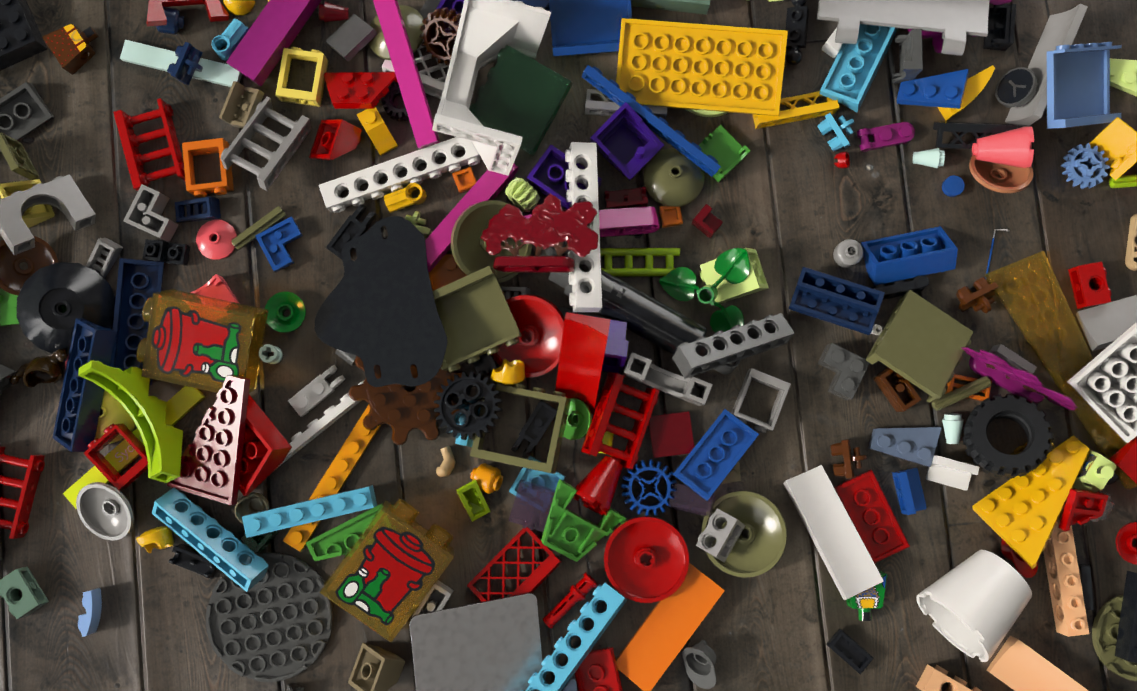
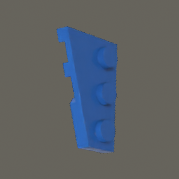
(934, 91)

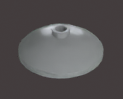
(105, 511)

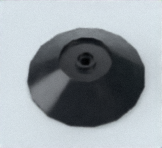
(59, 284)

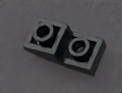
(166, 252)

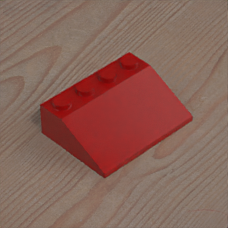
(262, 448)

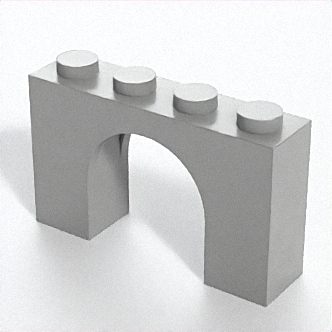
(60, 193)
(689, 389)

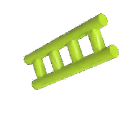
(669, 254)

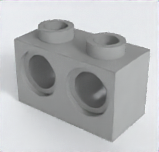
(724, 537)

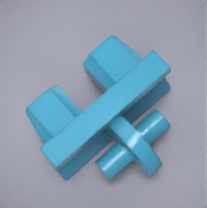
(830, 124)

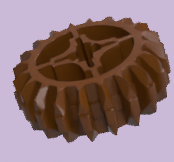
(443, 19)

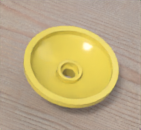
(113, 414)

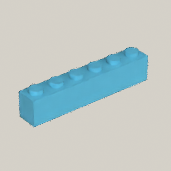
(309, 511)

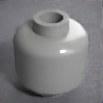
(842, 250)

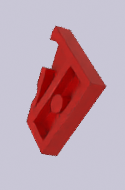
(1082, 507)

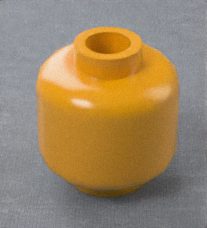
(487, 477)

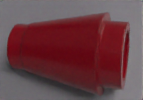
(332, 12)

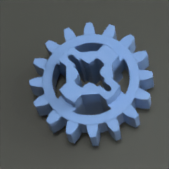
(1083, 168)

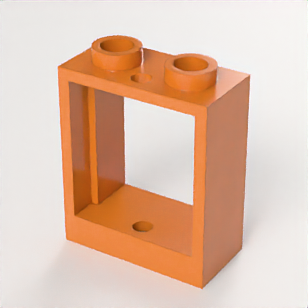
(201, 148)

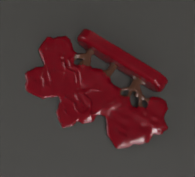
(544, 229)

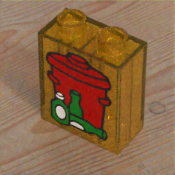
(200, 340)
(389, 569)

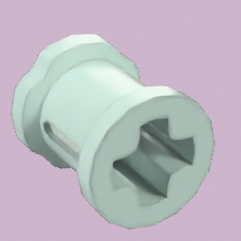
(267, 348)

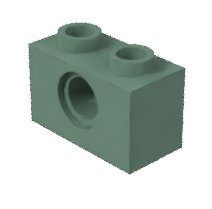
(32, 594)

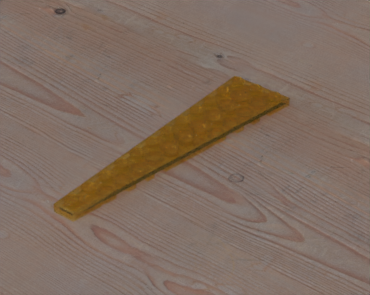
(1045, 319)

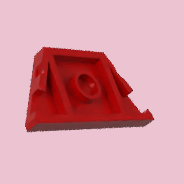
(358, 89)

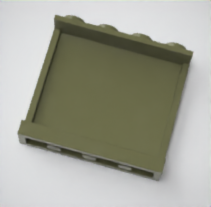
(474, 318)
(921, 344)

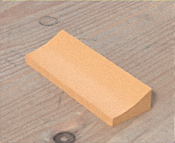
(1028, 671)

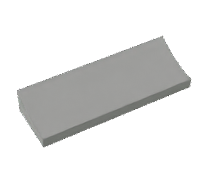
(1059, 30)
(1107, 321)

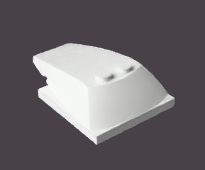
(1111, 384)

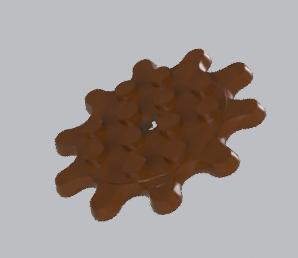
(401, 408)

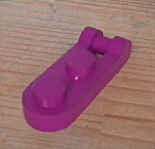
(885, 136)

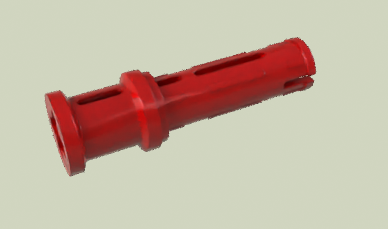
(576, 594)

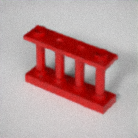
(131, 142)
(601, 424)
(29, 485)

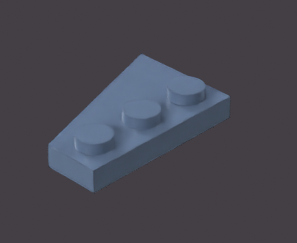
(907, 443)

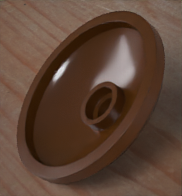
(11, 276)

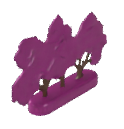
(1014, 380)

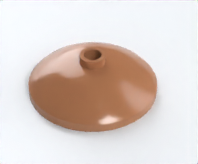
(1000, 177)

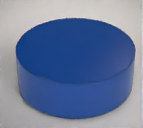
(953, 186)

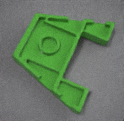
(570, 532)

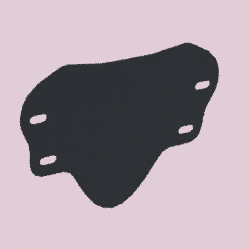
(386, 306)

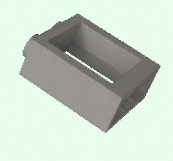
(767, 380)

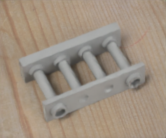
(276, 160)

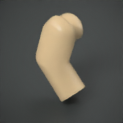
(448, 463)

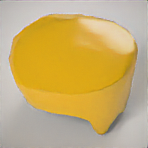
(509, 372)
(157, 538)

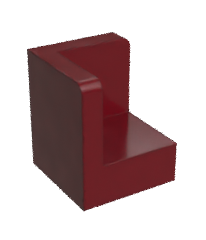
(706, 221)

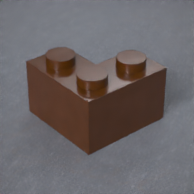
(896, 390)

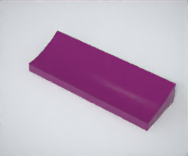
(269, 35)

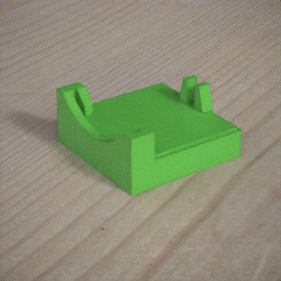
(725, 150)

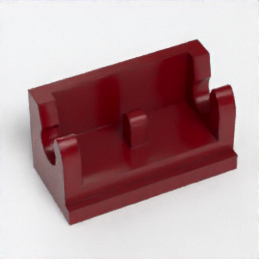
(626, 198)

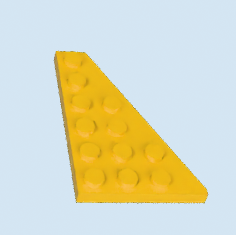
(1029, 505)

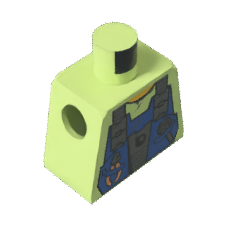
(1095, 473)

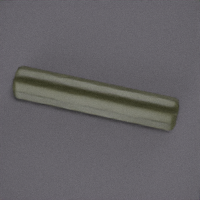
(258, 227)
(961, 393)

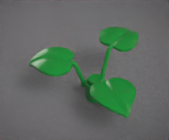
(733, 266)

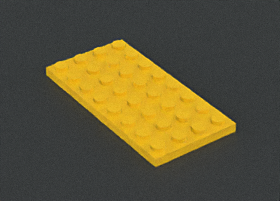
(702, 66)

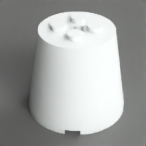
(976, 603)

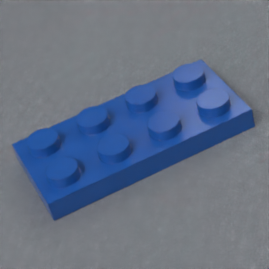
(716, 454)

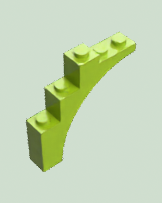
(129, 388)

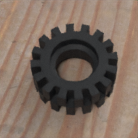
(387, 101)

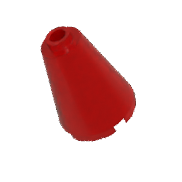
(599, 485)

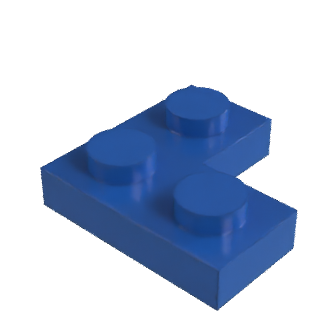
(274, 241)

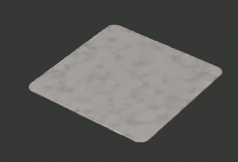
(477, 646)

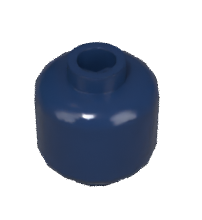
(174, 21)

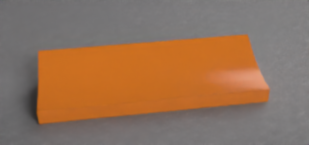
(668, 629)

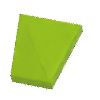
(473, 500)

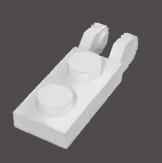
(315, 392)

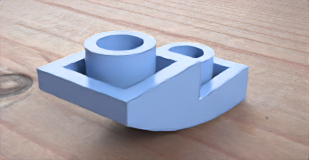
(90, 620)

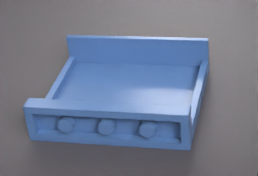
(1079, 85)

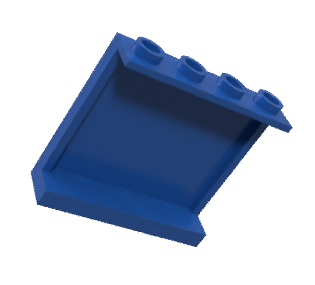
(587, 25)

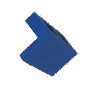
(909, 491)

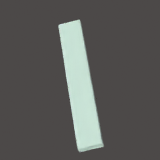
(161, 59)

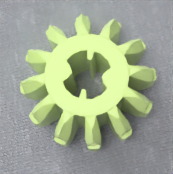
(522, 194)

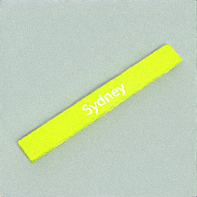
(125, 454)

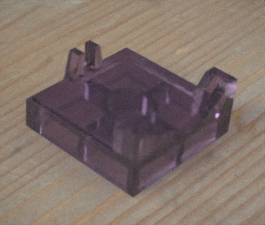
(531, 505)

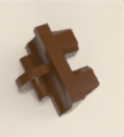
(980, 299)
(846, 468)

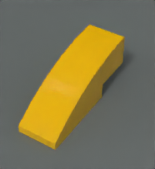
(973, 87)

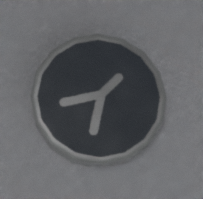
(1016, 87)

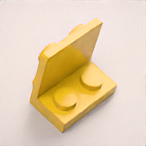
(1119, 145)

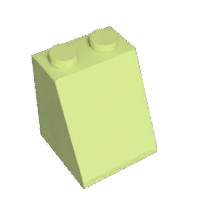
(727, 291)

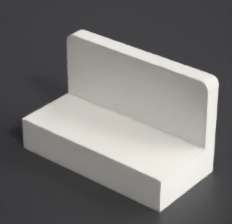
(951, 472)

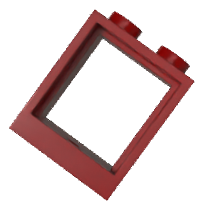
(94, 455)

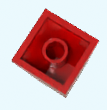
(335, 139)

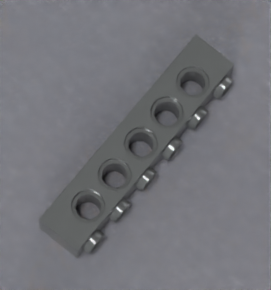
(732, 345)

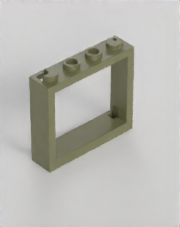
(557, 436)

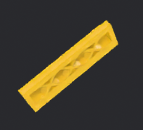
(797, 114)

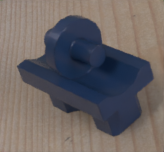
(186, 63)

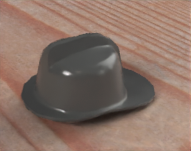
(700, 664)

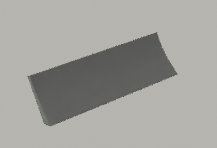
(22, 112)

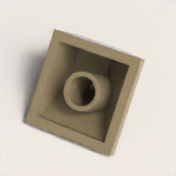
(375, 669)

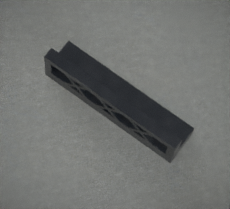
(965, 127)

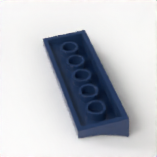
(135, 285)
(79, 397)

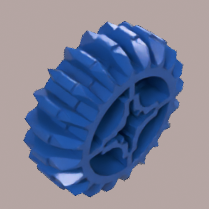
(662, 499)

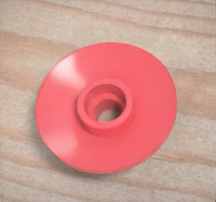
(222, 246)

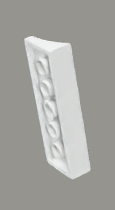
(833, 532)

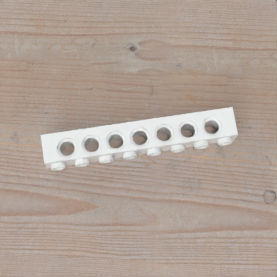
(587, 155)
(332, 189)

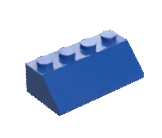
(909, 255)

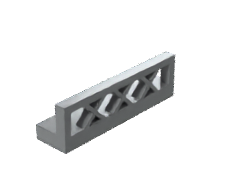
(607, 108)

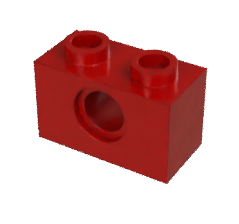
(1083, 293)

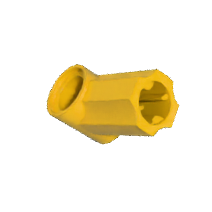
(402, 198)

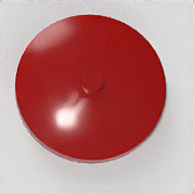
(541, 333)
(646, 559)

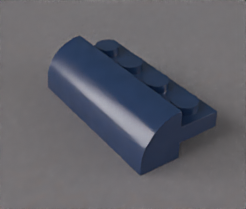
(836, 300)

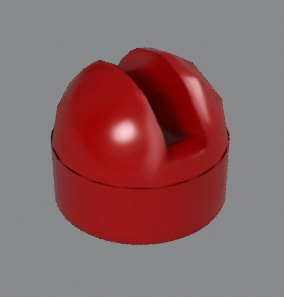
(843, 160)

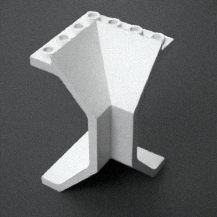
(481, 34)

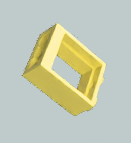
(298, 96)

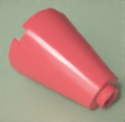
(1006, 148)

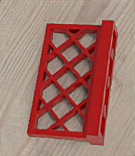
(532, 582)

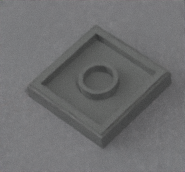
(351, 37)

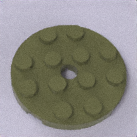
(1105, 637)

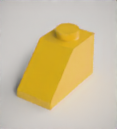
(377, 130)

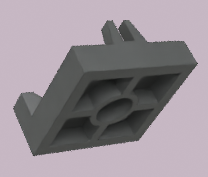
(909, 56)

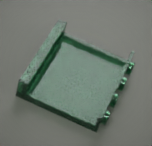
(520, 98)

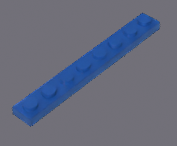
(657, 125)

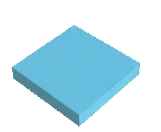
(537, 477)

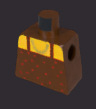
(71, 46)

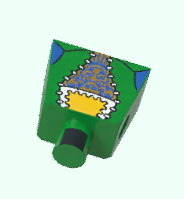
(869, 599)

